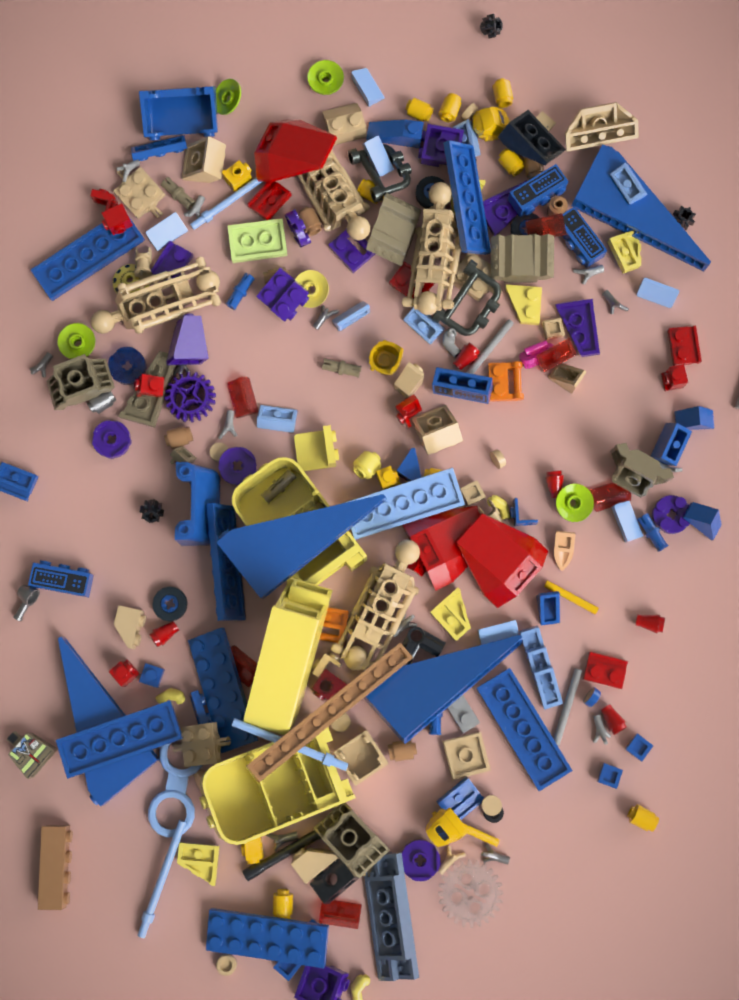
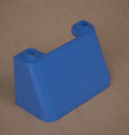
(179, 112)
(204, 490)

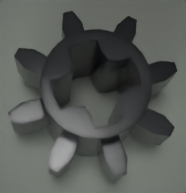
(491, 26)
(686, 213)
(151, 511)

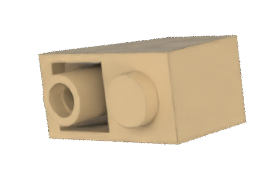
(409, 380)
(128, 624)

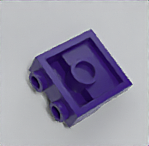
(433, 150)
(283, 295)
(322, 983)

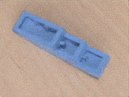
(541, 667)

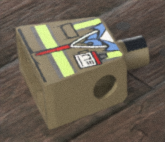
(30, 753)

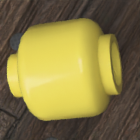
(367, 465)

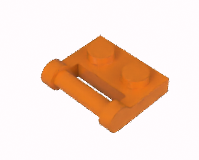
(500, 388)
(336, 620)

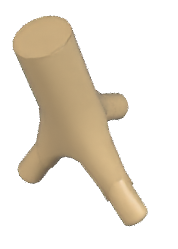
(449, 860)

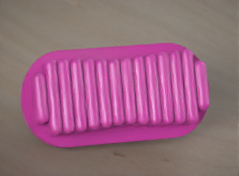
(528, 356)

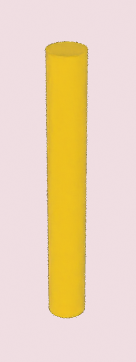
(571, 597)
(482, 836)

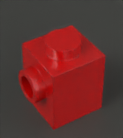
(116, 219)

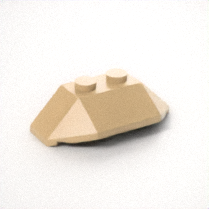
(600, 126)

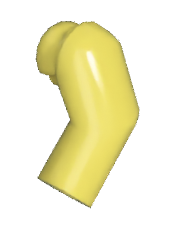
(501, 504)

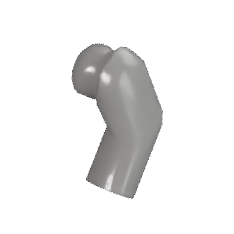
(448, 342)

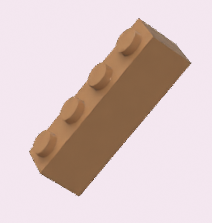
(54, 867)

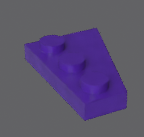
(499, 211)
(581, 325)

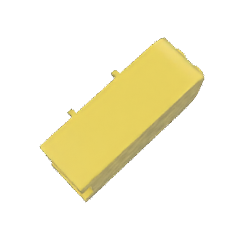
(297, 498)
(287, 656)
(248, 810)

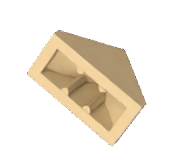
(567, 376)

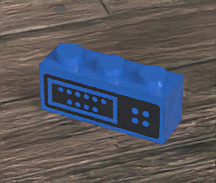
(538, 190)
(582, 239)
(462, 385)
(61, 579)

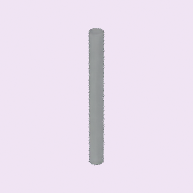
(489, 348)
(567, 706)

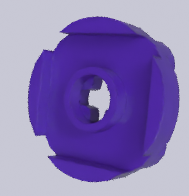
(297, 227)
(122, 440)
(226, 465)
(663, 507)
(428, 868)

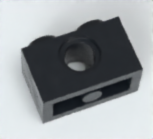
(323, 886)

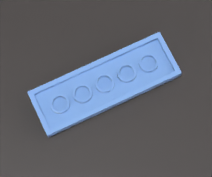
(411, 502)

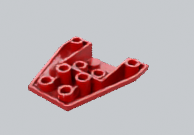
(291, 150)
(437, 543)
(500, 558)

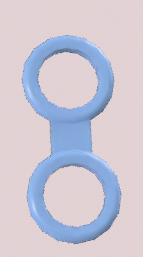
(175, 788)

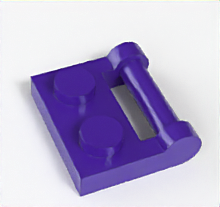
(349, 253)

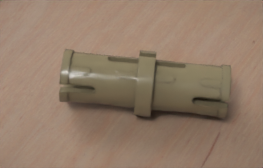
(178, 193)
(341, 367)
(278, 486)

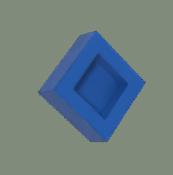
(151, 675)
(639, 747)
(609, 775)

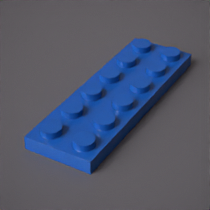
(467, 198)
(84, 258)
(227, 578)
(221, 686)
(524, 729)
(119, 739)
(267, 937)

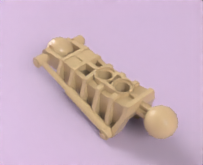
(326, 199)
(438, 217)
(206, 281)
(356, 656)

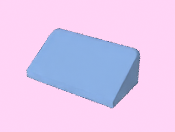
(367, 86)
(469, 135)
(378, 156)
(628, 183)
(166, 231)
(657, 292)
(351, 315)
(424, 325)
(276, 418)
(627, 521)
(498, 632)

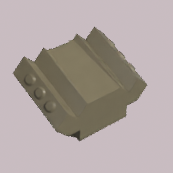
(394, 229)
(522, 258)
(79, 381)
(637, 470)
(351, 839)

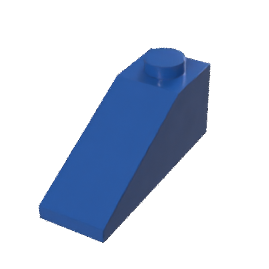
(397, 132)

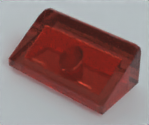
(550, 225)
(555, 355)
(242, 397)
(609, 495)
(245, 666)
(340, 914)

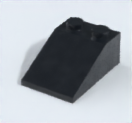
(531, 139)

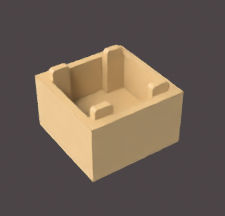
(363, 757)

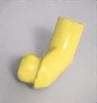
(171, 694)
(358, 985)

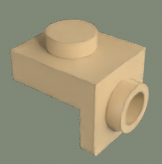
(320, 665)

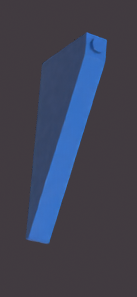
(657, 227)
(281, 547)
(429, 687)
(92, 707)

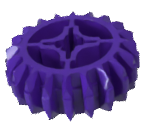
(186, 404)

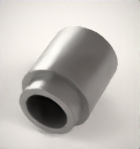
(101, 402)

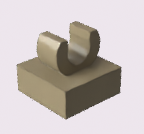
(182, 455)

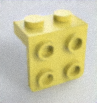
(316, 449)

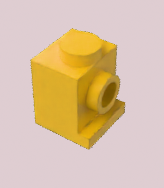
(236, 180)
(387, 477)
(253, 850)

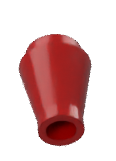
(466, 356)
(555, 482)
(651, 622)
(164, 633)
(613, 720)

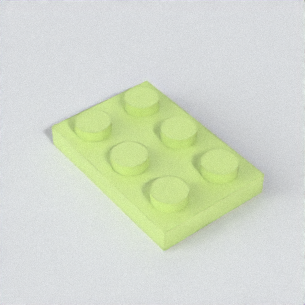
(257, 240)

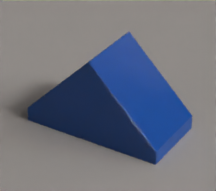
(695, 418)
(409, 468)
(704, 519)
(549, 607)

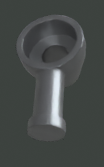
(28, 597)

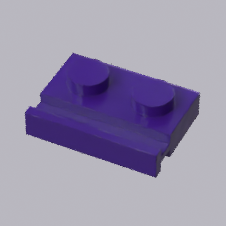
(171, 259)

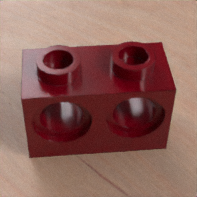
(337, 685)

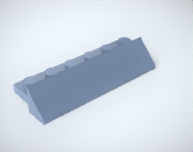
(391, 920)

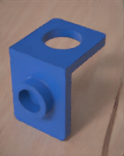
(514, 513)

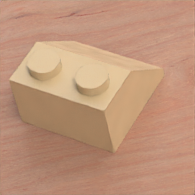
(345, 123)
(204, 160)
(437, 429)
(312, 861)

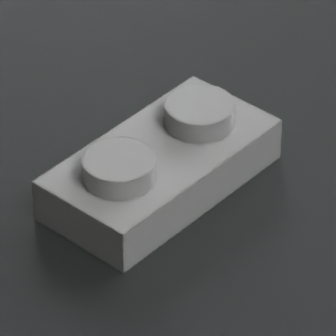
(463, 714)

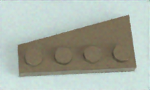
(147, 408)

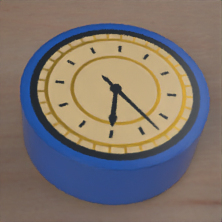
(592, 697)

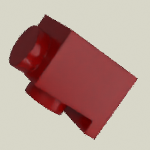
(674, 378)
(124, 673)

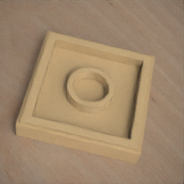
(466, 755)

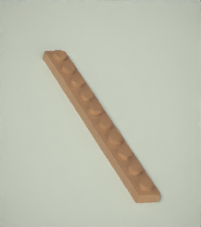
(328, 713)

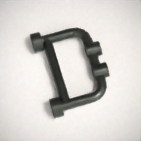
(396, 158)
(491, 306)

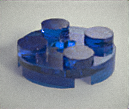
(119, 358)

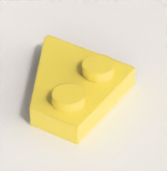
(626, 251)
(526, 303)
(452, 615)
(200, 860)

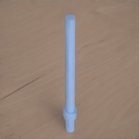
(207, 215)
(326, 759)
(148, 915)

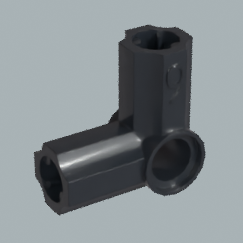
(428, 643)

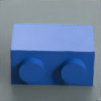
(671, 444)

